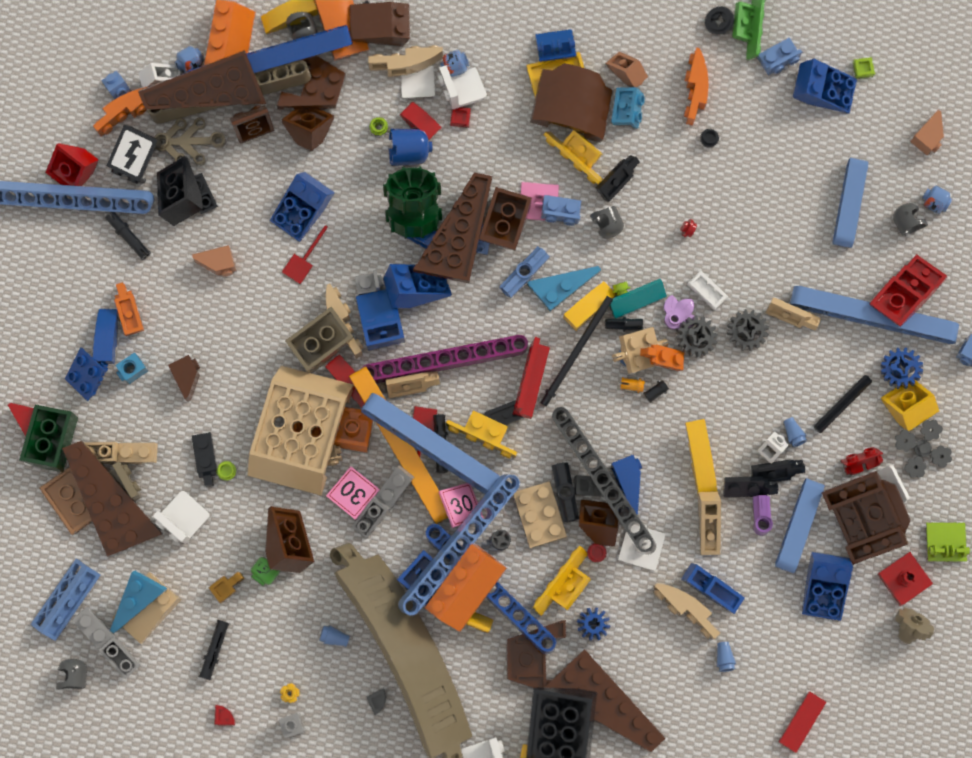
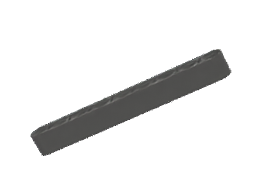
(611, 485)

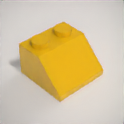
(910, 405)

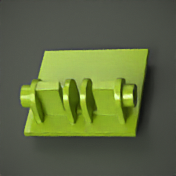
(946, 542)

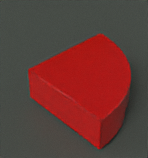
(223, 716)

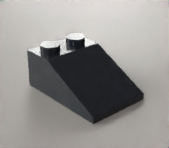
(178, 192)

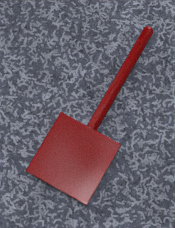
(298, 267)
(425, 417)

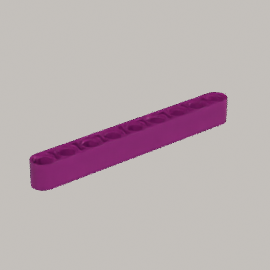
(452, 354)

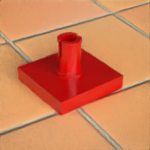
(905, 578)

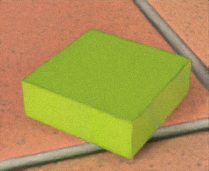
(863, 68)

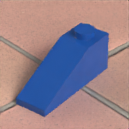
(628, 478)

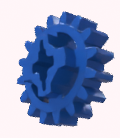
(909, 366)

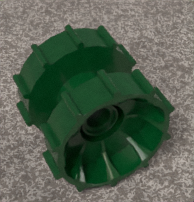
(412, 202)

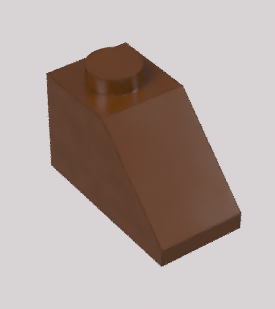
(186, 375)

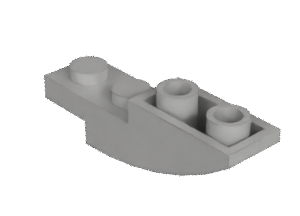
(383, 502)
(106, 642)

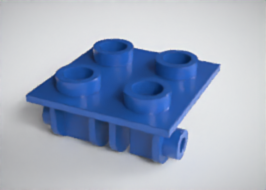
(555, 45)
(86, 374)

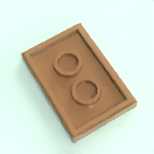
(67, 501)

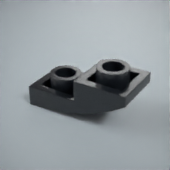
(208, 200)

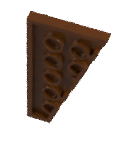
(215, 84)
(456, 240)
(113, 512)
(612, 704)

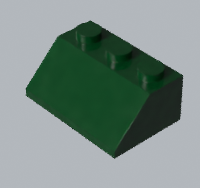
(46, 436)

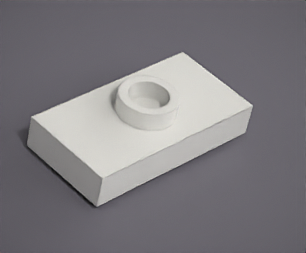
(707, 290)

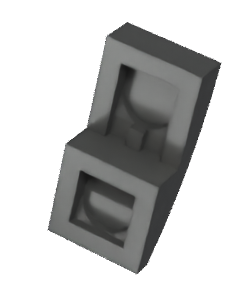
(586, 487)

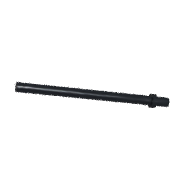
(576, 351)

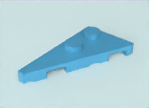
(558, 288)
(136, 597)

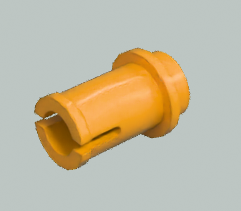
(634, 385)

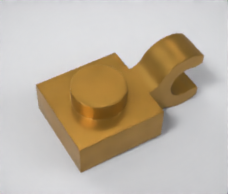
(224, 587)

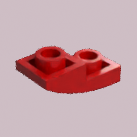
(421, 120)

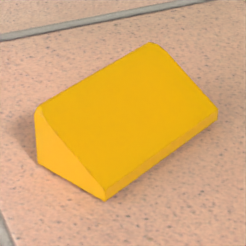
(480, 622)

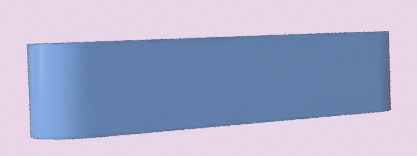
(850, 202)
(799, 525)

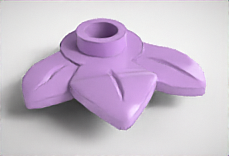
(679, 310)

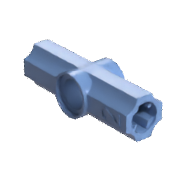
(532, 264)

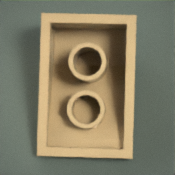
(148, 619)

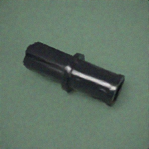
(624, 324)

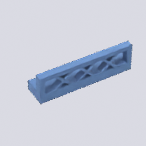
(67, 601)

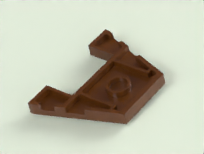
(321, 90)
(525, 662)

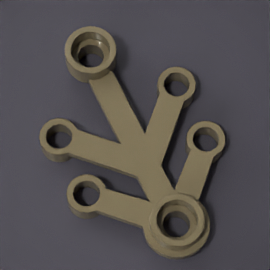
(186, 140)

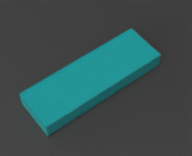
(638, 298)

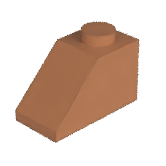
(627, 69)
(930, 135)
(218, 261)

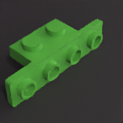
(748, 26)

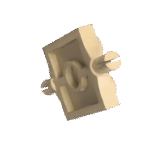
(631, 346)

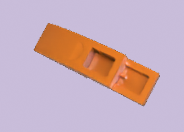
(698, 85)
(118, 111)

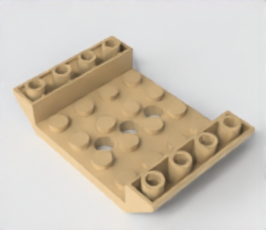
(292, 456)

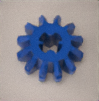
(597, 629)

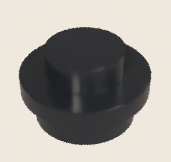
(709, 138)

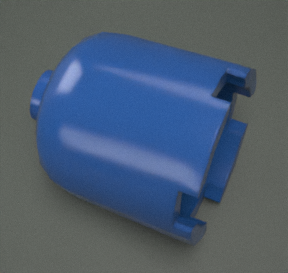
(408, 147)

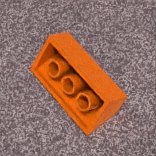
(229, 30)
(465, 587)

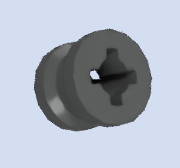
(499, 537)

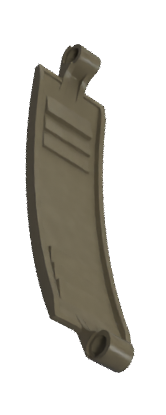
(407, 650)

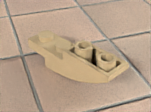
(414, 60)
(342, 311)
(124, 452)
(681, 602)

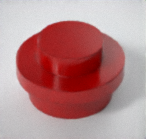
(688, 228)
(596, 552)

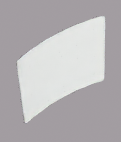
(418, 84)

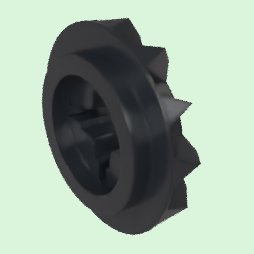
(715, 14)

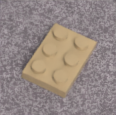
(539, 515)

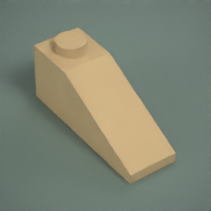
(709, 522)

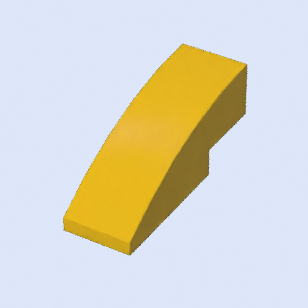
(276, 18)
(588, 306)

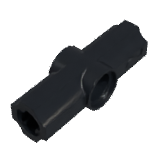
(567, 504)

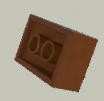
(380, 23)
(252, 123)
(505, 218)
(287, 541)

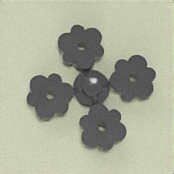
(923, 448)

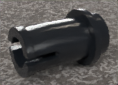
(656, 391)

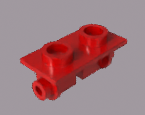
(870, 457)

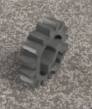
(746, 322)
(705, 337)

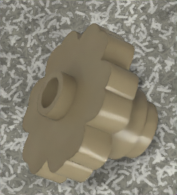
(913, 626)

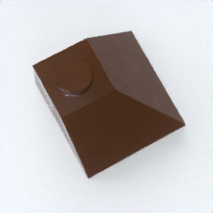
(308, 126)
(598, 522)

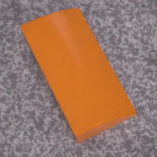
(336, 14)
(352, 433)

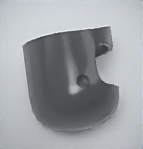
(302, 29)
(905, 220)
(608, 221)
(75, 674)

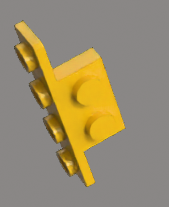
(579, 151)
(484, 430)
(566, 585)

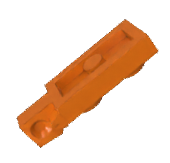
(128, 311)
(664, 357)

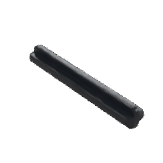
(842, 404)

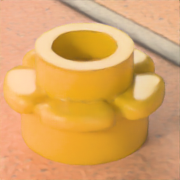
(289, 698)

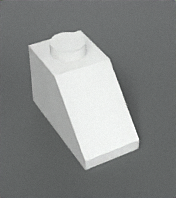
(157, 73)

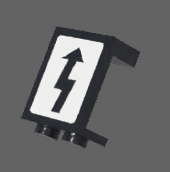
(132, 153)

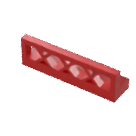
(531, 379)

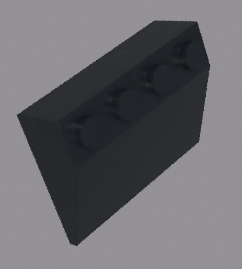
(561, 723)

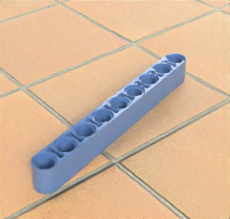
(78, 199)
(862, 312)
(431, 444)
(450, 546)

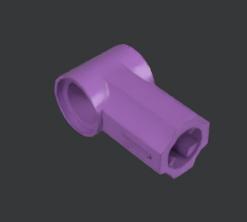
(762, 512)

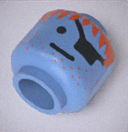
(189, 59)
(455, 62)
(937, 199)

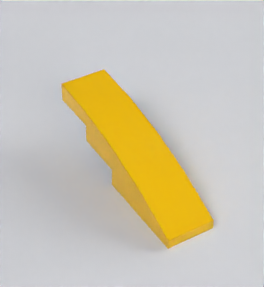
(701, 456)

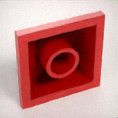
(71, 165)

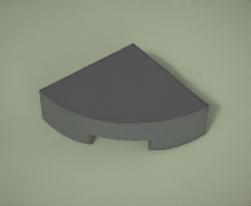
(377, 701)

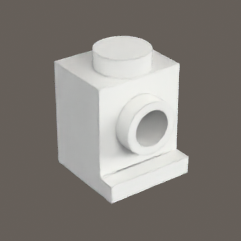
(775, 442)

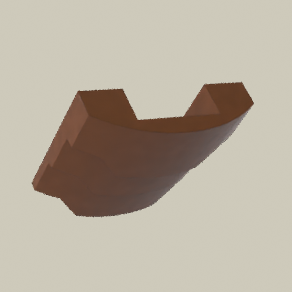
(573, 100)
(869, 516)

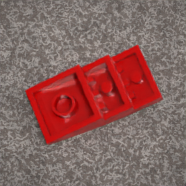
(908, 290)

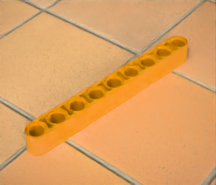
(404, 452)

